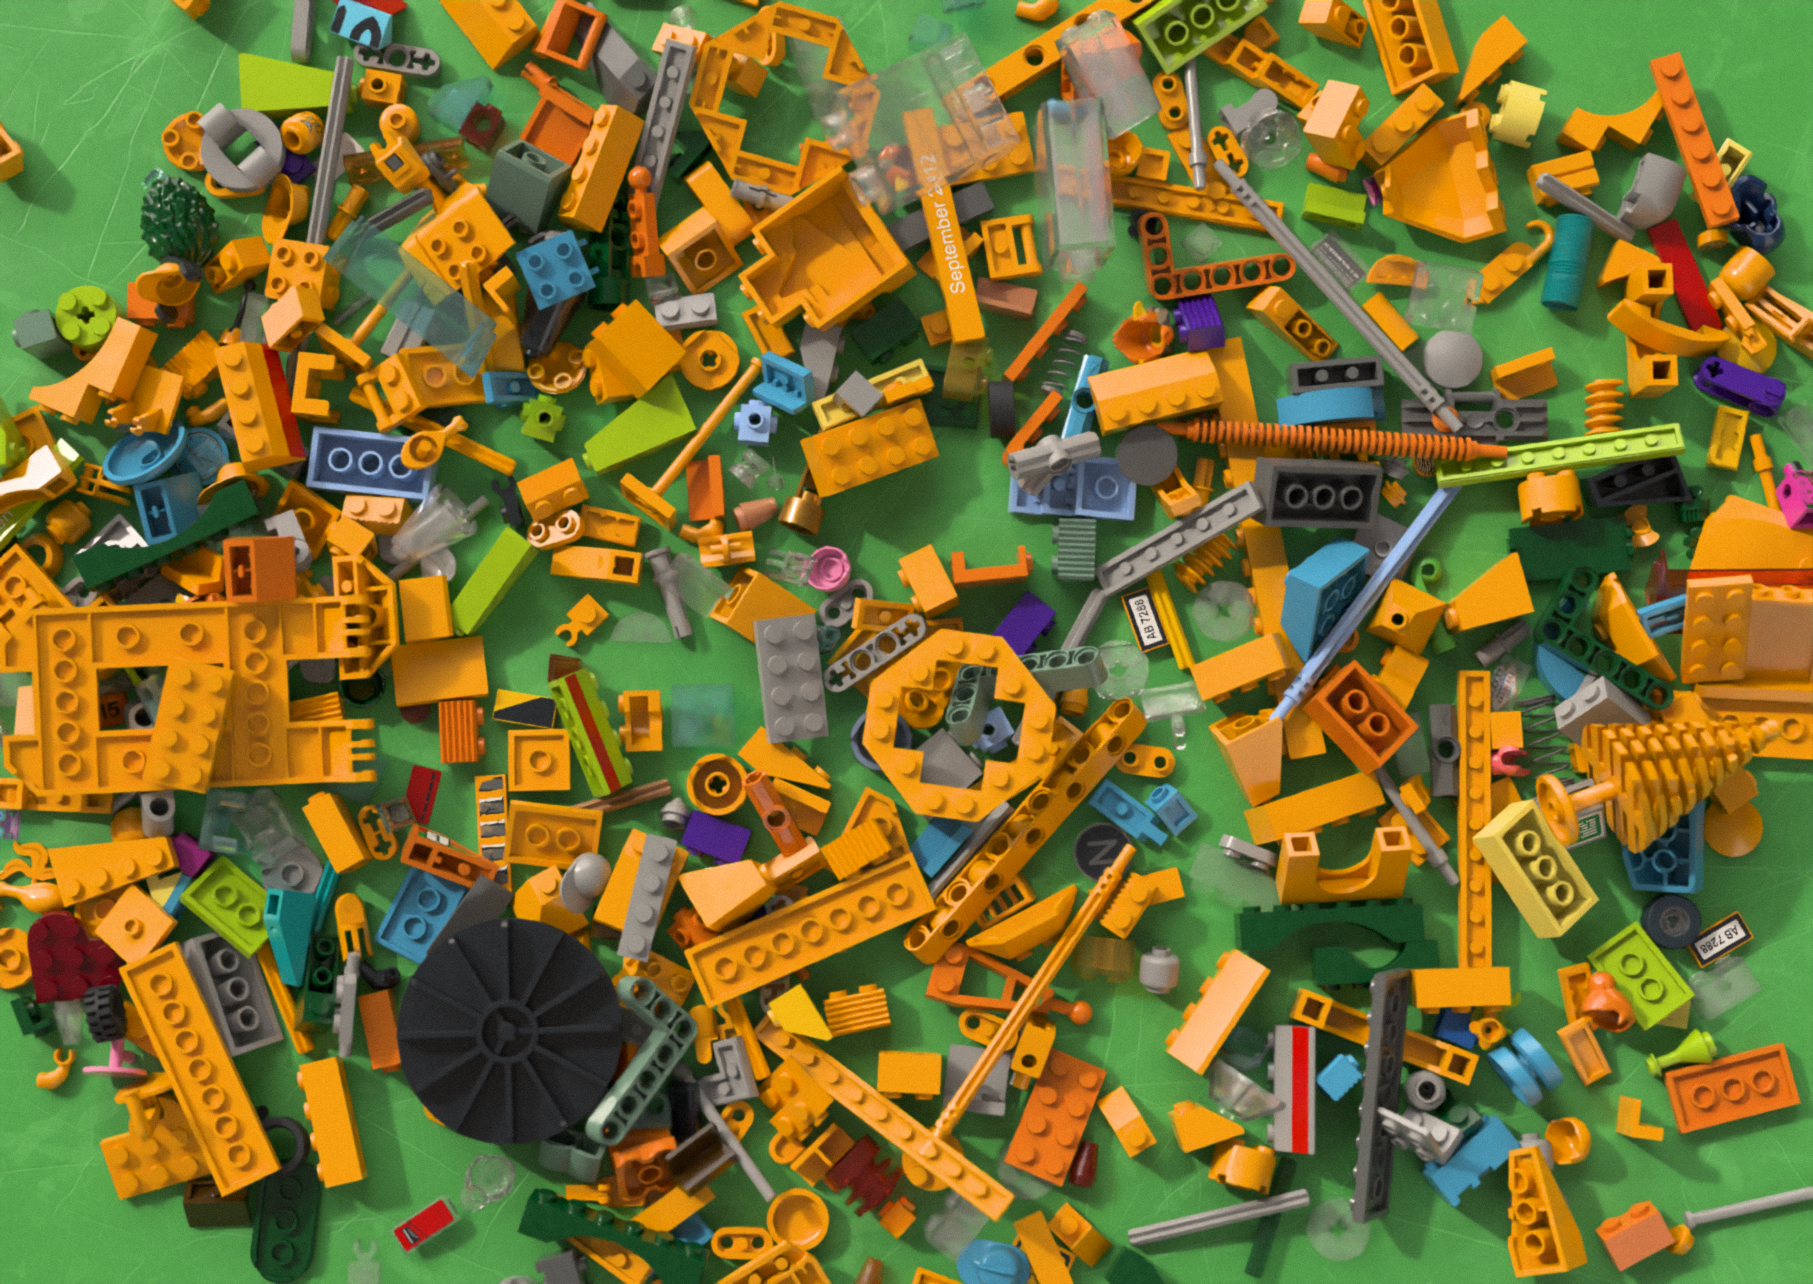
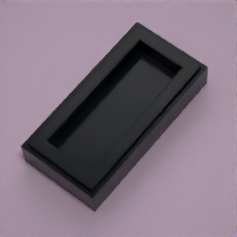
(685, 1109)

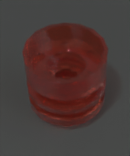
(863, 1175)

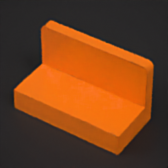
(706, 489)

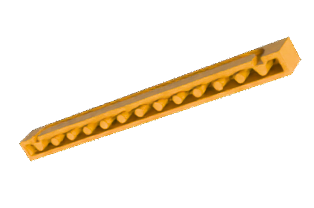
(1262, 546)

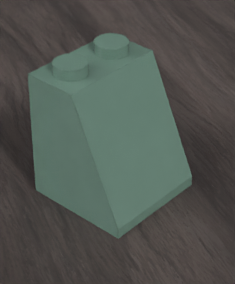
(527, 184)

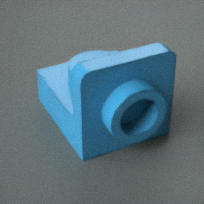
(1171, 808)

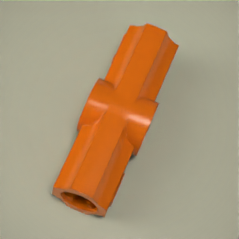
(766, 800)

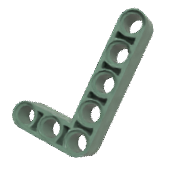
(1052, 670)
(644, 1061)

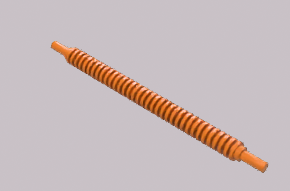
(1419, 445)

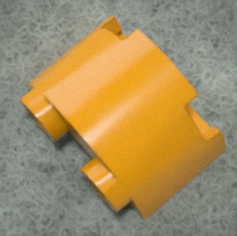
(642, 720)

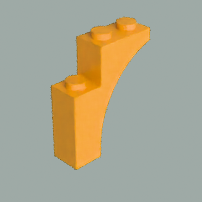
(108, 375)

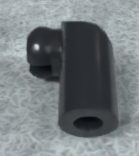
(379, 978)

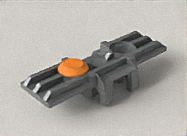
(1528, 417)

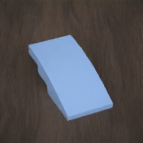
(1085, 491)

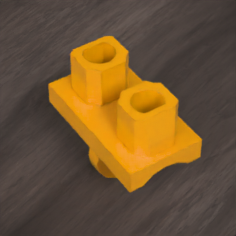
(727, 549)

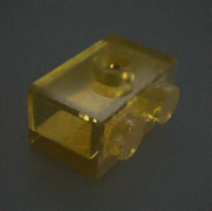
(965, 370)

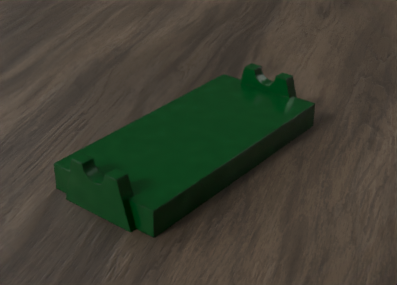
(1556, 548)

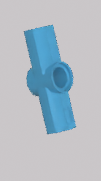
(1079, 419)

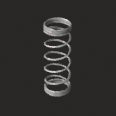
(1071, 335)

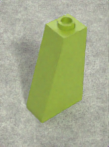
(286, 88)
(642, 429)
(491, 582)

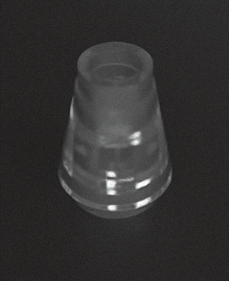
(69, 1020)

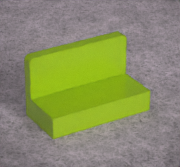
(1334, 206)

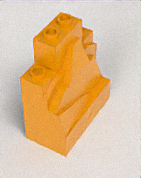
(823, 257)

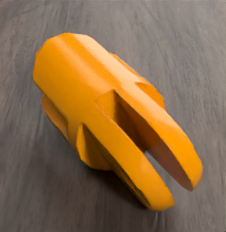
(350, 916)

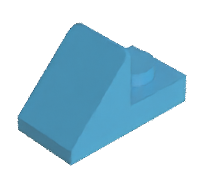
(508, 389)

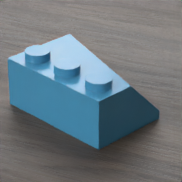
(1322, 592)
(1672, 860)

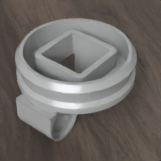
(225, 127)

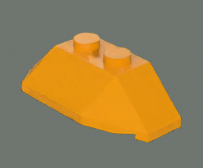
(358, 576)
(1620, 629)
(1028, 928)

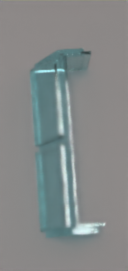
(413, 294)

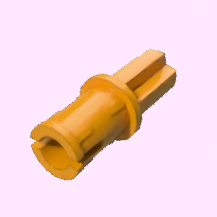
(347, 212)
(1203, 479)

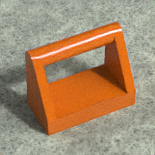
(561, 29)

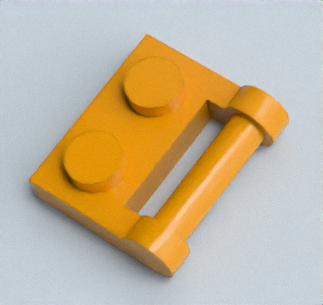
(1001, 249)
(399, 389)

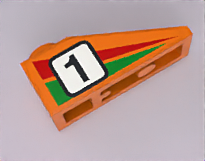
(445, 857)

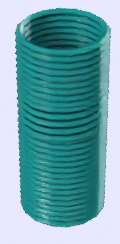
(1567, 255)

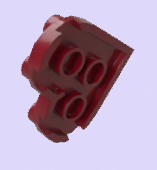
(68, 958)

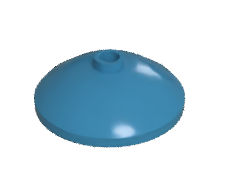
(145, 456)

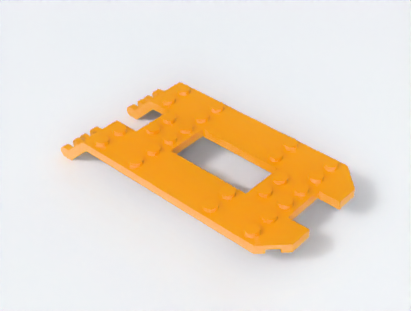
(251, 637)

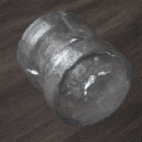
(749, 468)

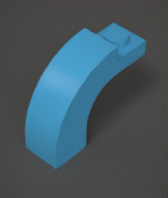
(1331, 406)
(1553, 672)

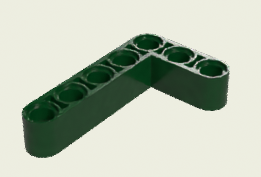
(1593, 649)

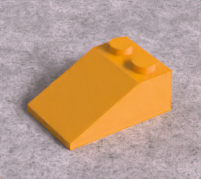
(618, 892)

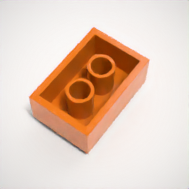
(1360, 717)

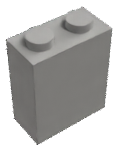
(1598, 704)

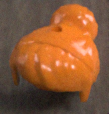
(1607, 1005)

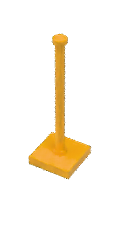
(349, 350)
(650, 499)

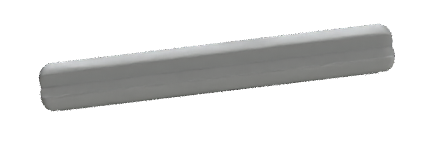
(1584, 207)

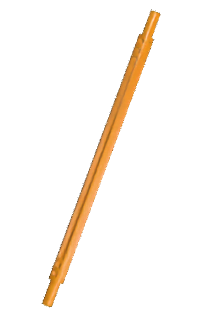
(1031, 996)

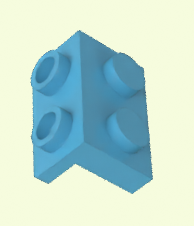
(785, 384)

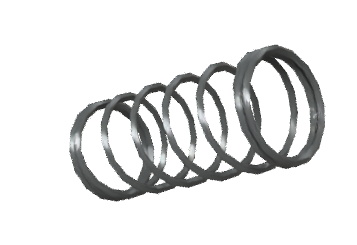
(1548, 699)

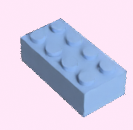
(365, 464)

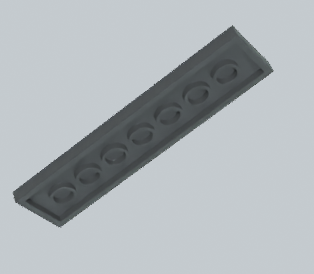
(1381, 1089)

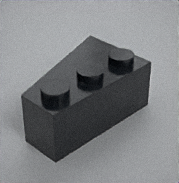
(1636, 483)

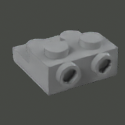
(122, 533)

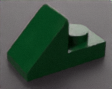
(695, 148)

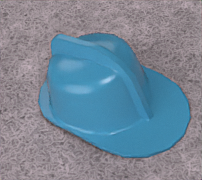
(993, 1263)

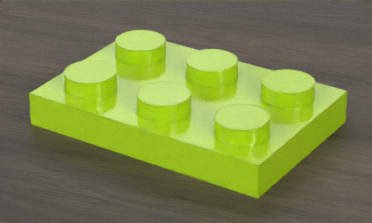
(230, 905)
(1642, 975)

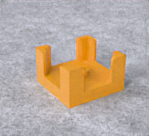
(307, 388)

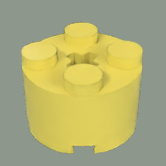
(1517, 114)

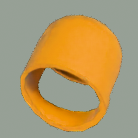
(1746, 273)

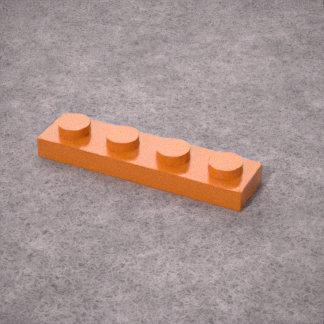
(1054, 325)

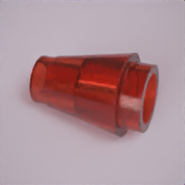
(1084, 1165)

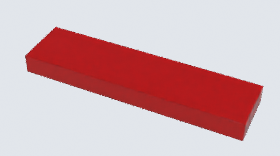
(1688, 283)

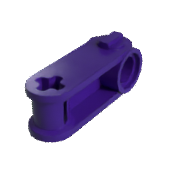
(1740, 386)

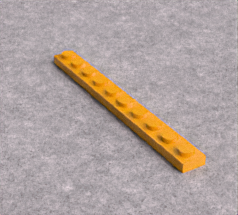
(1473, 816)
(888, 1120)

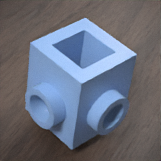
(755, 434)
(1002, 732)

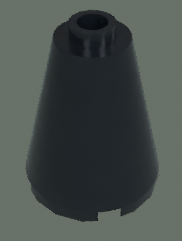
(546, 326)

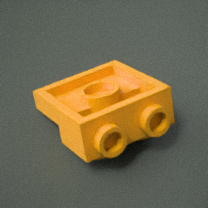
(794, 1100)

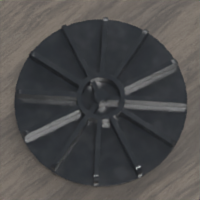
(509, 1031)

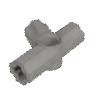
(1050, 458)

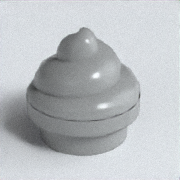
(675, 815)

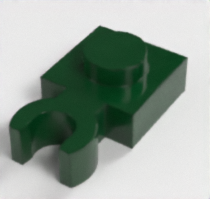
(1459, 1115)

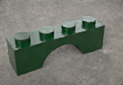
(1335, 965)

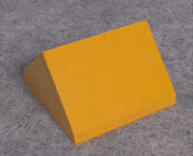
(426, 609)

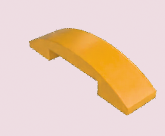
(1638, 324)
(16, 795)

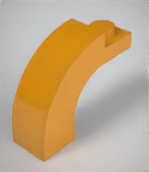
(1176, 495)

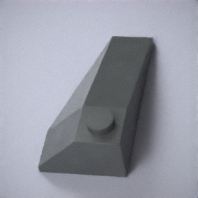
(619, 67)

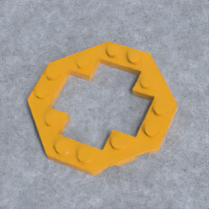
(751, 40)
(918, 672)

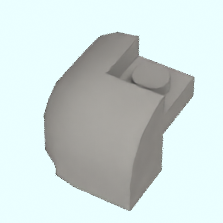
(1652, 192)

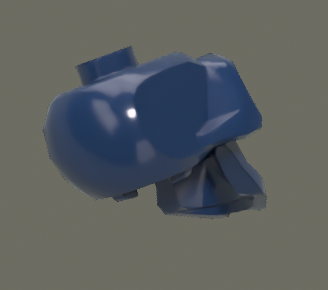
(1759, 222)

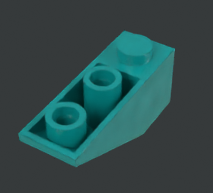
(288, 926)

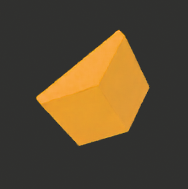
(312, 513)

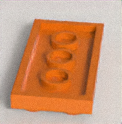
(1731, 1088)
(1055, 1117)

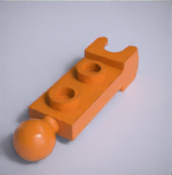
(644, 235)

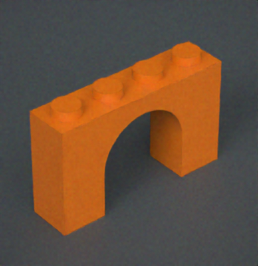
(380, 1027)

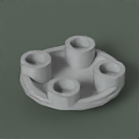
(1452, 359)

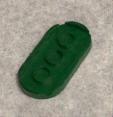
(286, 1224)

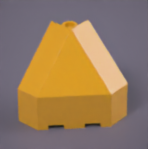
(1445, 181)

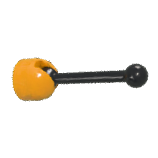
(232, 334)

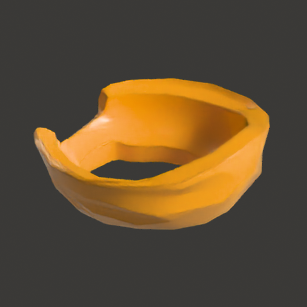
(53, 550)

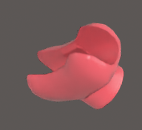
(1503, 761)

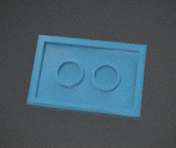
(419, 913)

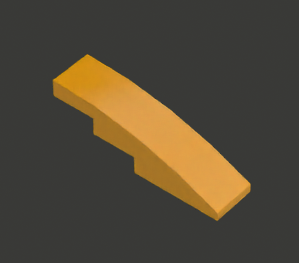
(1262, 70)
(673, 1209)

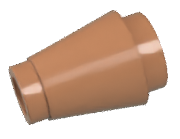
(754, 513)

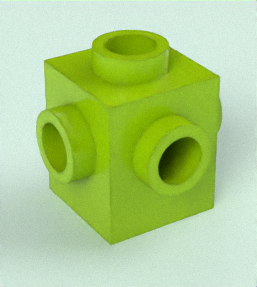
(542, 429)

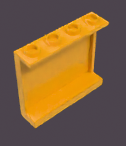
(1777, 649)

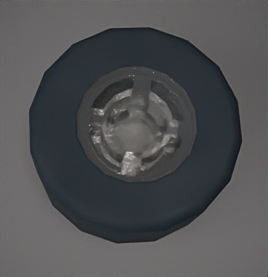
(1659, 918)

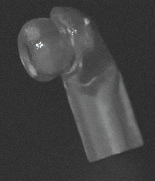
(117, 684)

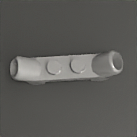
(155, 806)

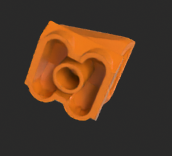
(641, 1163)

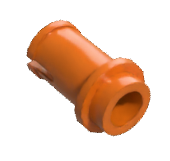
(537, 76)

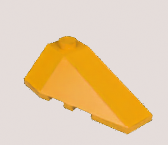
(1542, 1227)

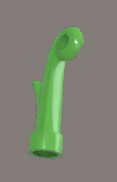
(1440, 638)

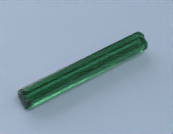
(1269, 1224)

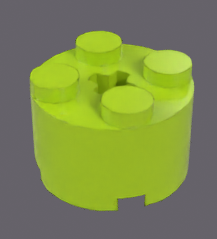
(76, 309)

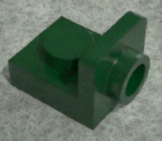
(27, 1014)

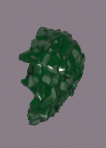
(178, 222)

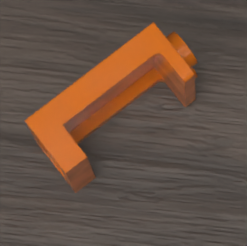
(559, 124)
(990, 575)

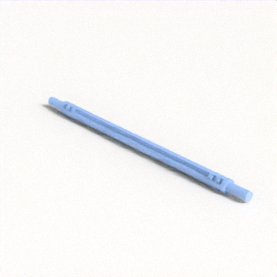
(1365, 600)

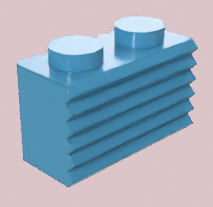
(1338, 1076)

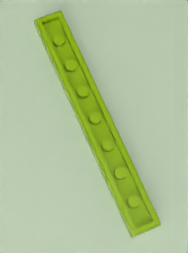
(1564, 455)

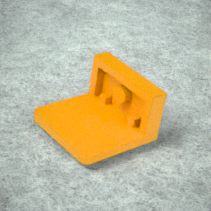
(302, 265)
(664, 973)

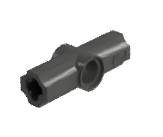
(1443, 731)

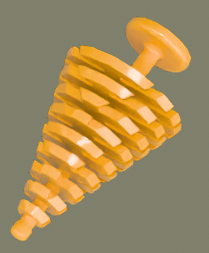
(1650, 774)

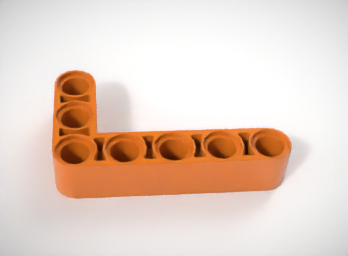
(1204, 272)

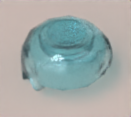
(1244, 1048)

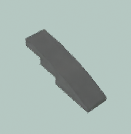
(969, 204)

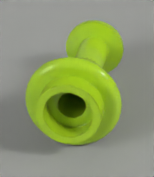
(1694, 1049)

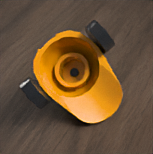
(170, 286)

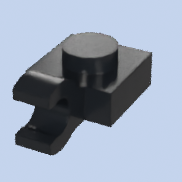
(512, 510)

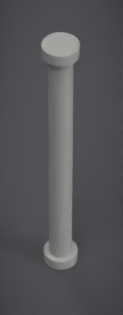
(1745, 1207)

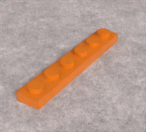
(1693, 140)

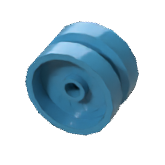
(1525, 1066)

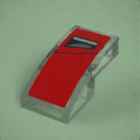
(425, 1224)

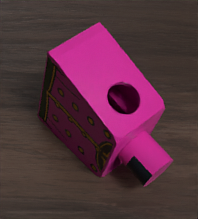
(1796, 496)

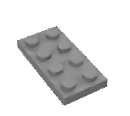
(790, 678)

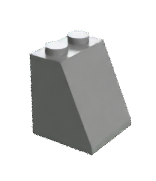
(947, 763)

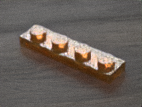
(362, 168)

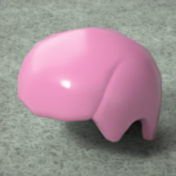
(831, 569)

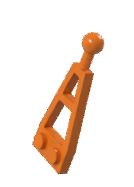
(948, 975)

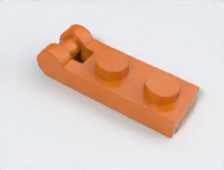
(1031, 430)

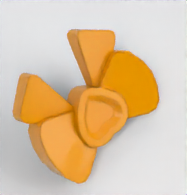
(1638, 519)

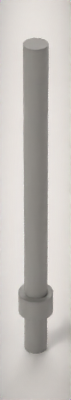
(1197, 157)
(1436, 856)
(684, 1073)

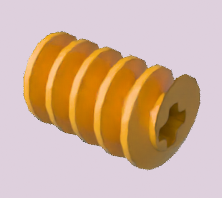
(1603, 406)
(1202, 561)

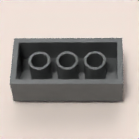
(1317, 493)

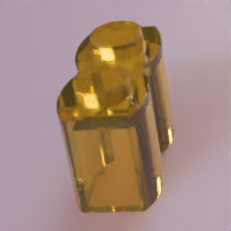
(1103, 957)

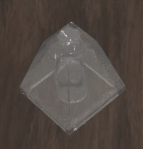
(1239, 1094)

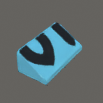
(362, 24)

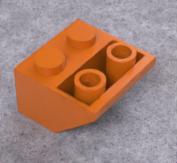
(260, 568)

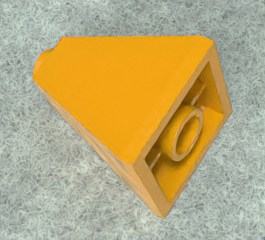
(1419, 611)

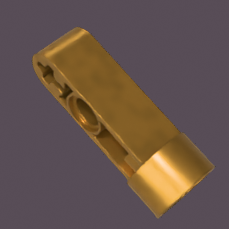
(804, 510)

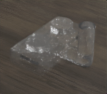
(1172, 703)

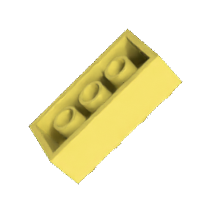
(1535, 869)

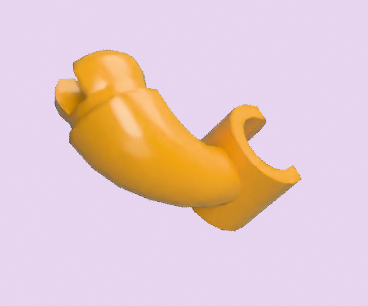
(57, 1077)

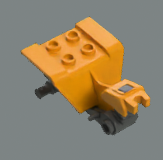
(457, 226)

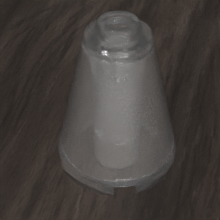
(433, 526)

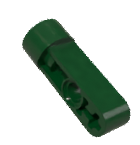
(612, 256)

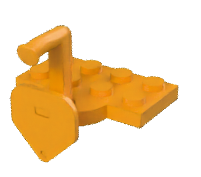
(157, 1147)

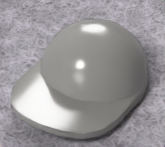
(584, 882)

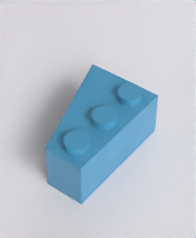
(1471, 1160)

